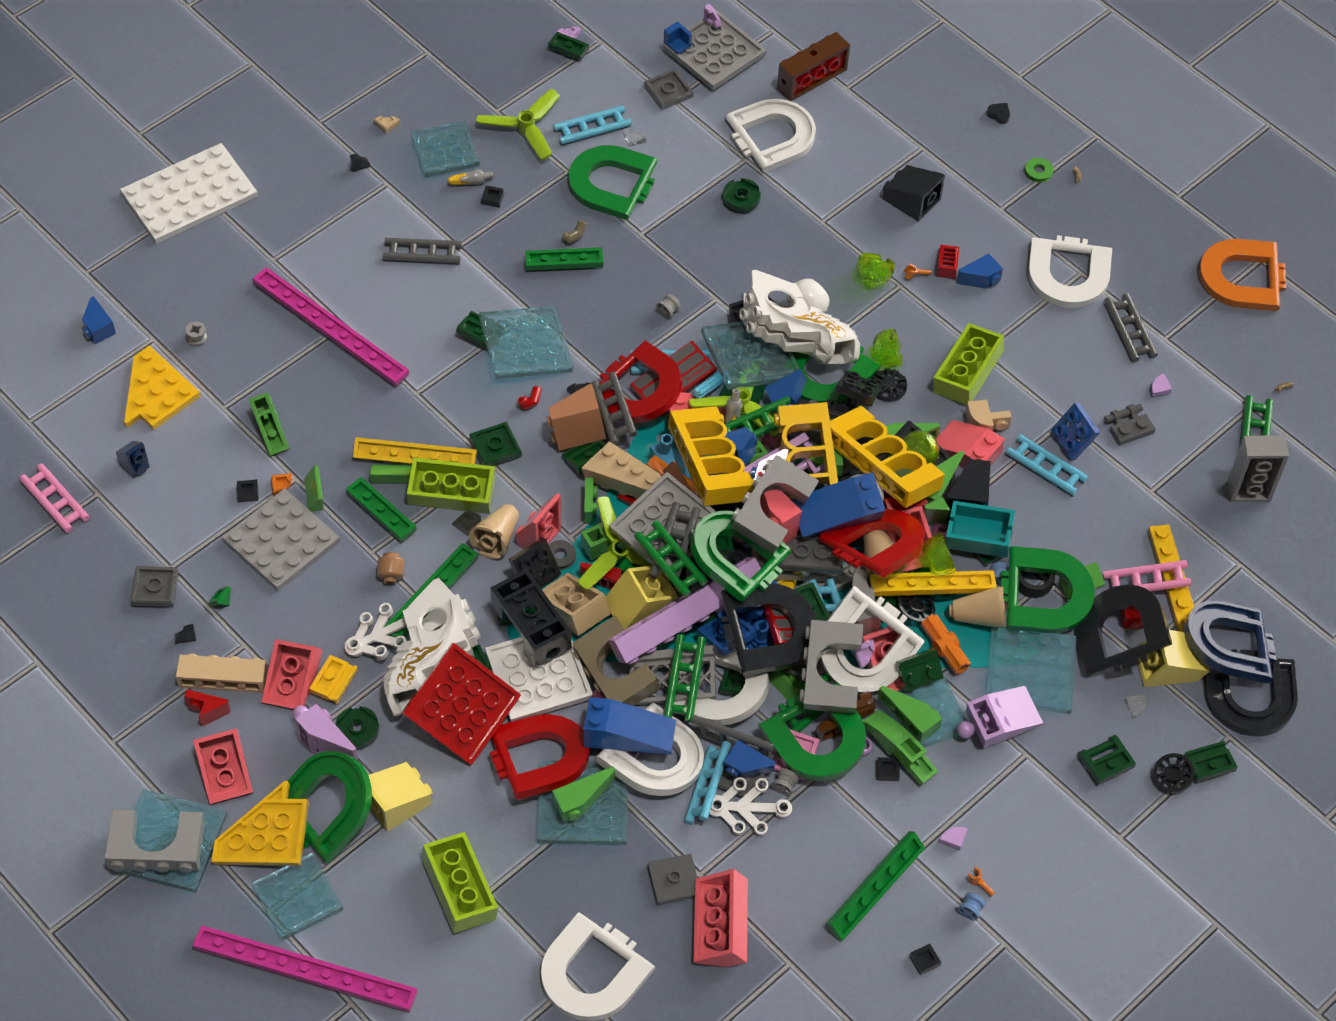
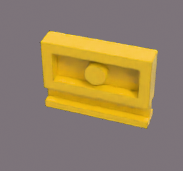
(333, 679)

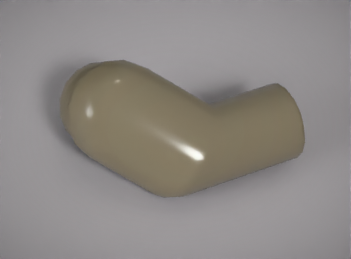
(576, 234)

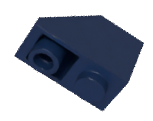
(133, 458)

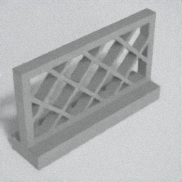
(664, 658)

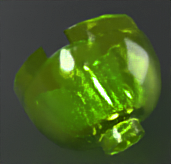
(874, 270)
(887, 349)
(924, 444)
(937, 556)

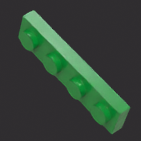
(564, 258)
(381, 509)

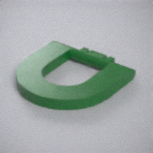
(616, 157)
(820, 392)
(1050, 562)
(722, 571)
(809, 765)
(357, 801)

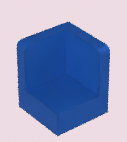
(677, 38)

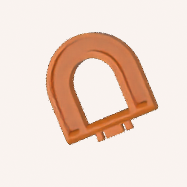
(1243, 296)

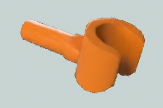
(911, 270)
(978, 881)

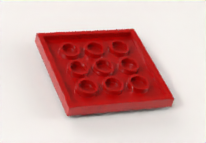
(461, 703)

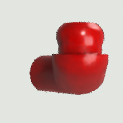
(532, 400)

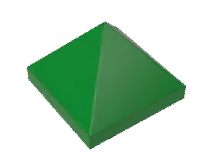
(221, 597)

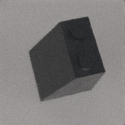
(914, 191)
(971, 485)

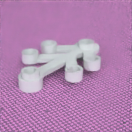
(379, 634)
(746, 806)

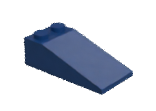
(841, 506)
(627, 728)

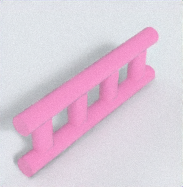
(55, 485)
(1156, 570)

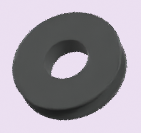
(566, 547)

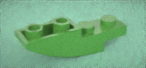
(902, 744)

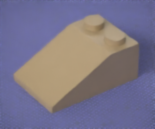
(576, 605)

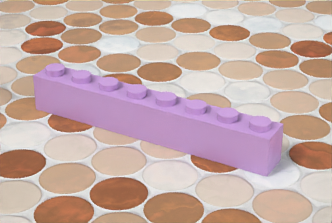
(673, 618)

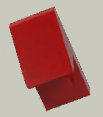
(210, 706)

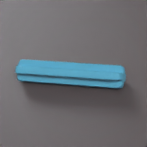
(708, 385)

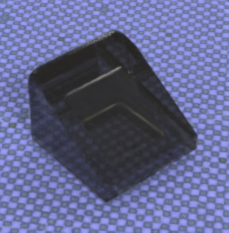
(467, 521)

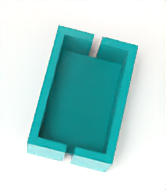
(980, 529)

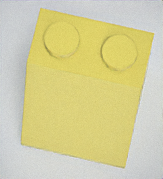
(639, 595)
(1172, 664)
(398, 794)

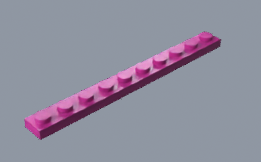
(331, 326)
(305, 968)

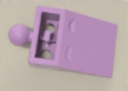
(1004, 716)
(319, 732)

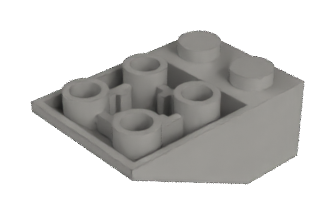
(868, 619)

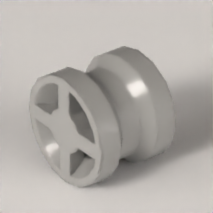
(668, 306)
(196, 339)
(785, 782)

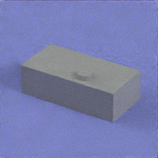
(1257, 468)

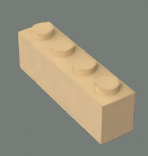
(221, 673)

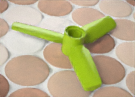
(526, 122)
(720, 401)
(609, 559)

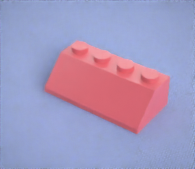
(721, 919)

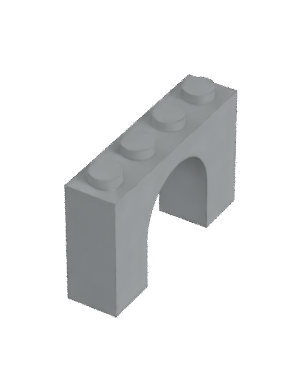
(778, 476)
(822, 638)
(180, 855)

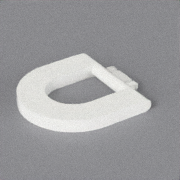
(768, 110)
(1064, 295)
(886, 670)
(738, 707)
(657, 781)
(609, 1000)

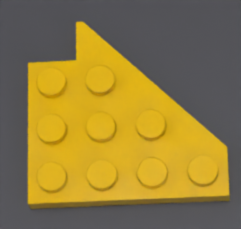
(156, 390)
(266, 834)

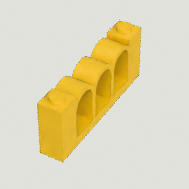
(804, 418)
(714, 488)
(907, 489)

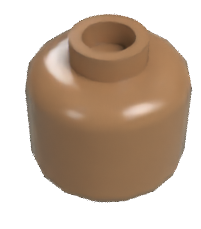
(390, 567)

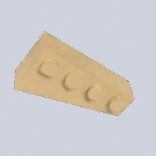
(620, 471)

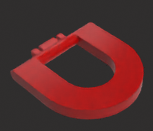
(666, 392)
(888, 560)
(544, 778)

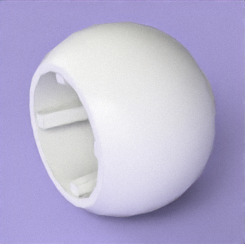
(812, 294)

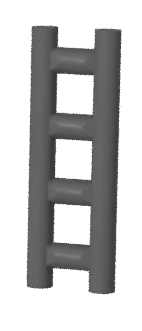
(430, 257)
(1127, 336)
(622, 413)
(676, 513)
(725, 732)

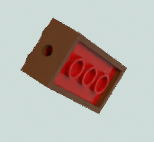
(813, 66)

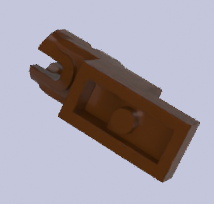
(828, 729)

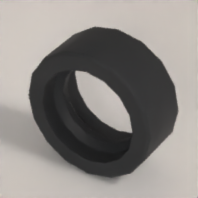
(1035, 591)

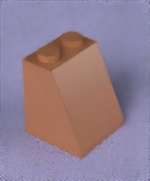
(576, 419)

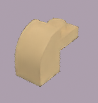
(979, 414)

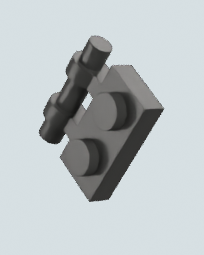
(1131, 429)

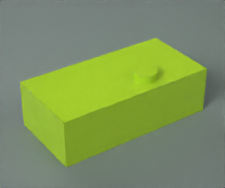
(968, 364)
(451, 485)
(459, 882)

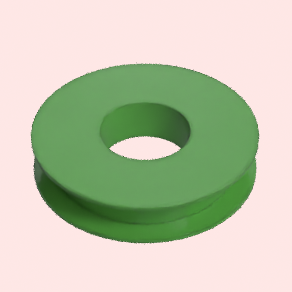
(1038, 163)

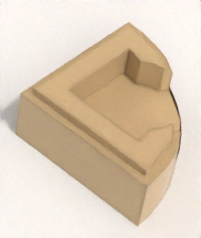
(386, 124)

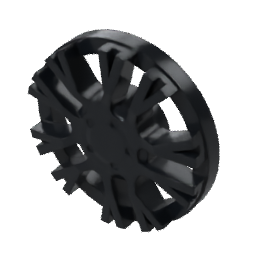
(890, 384)
(915, 607)
(1174, 773)

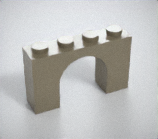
(594, 649)

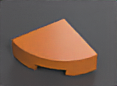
(280, 482)

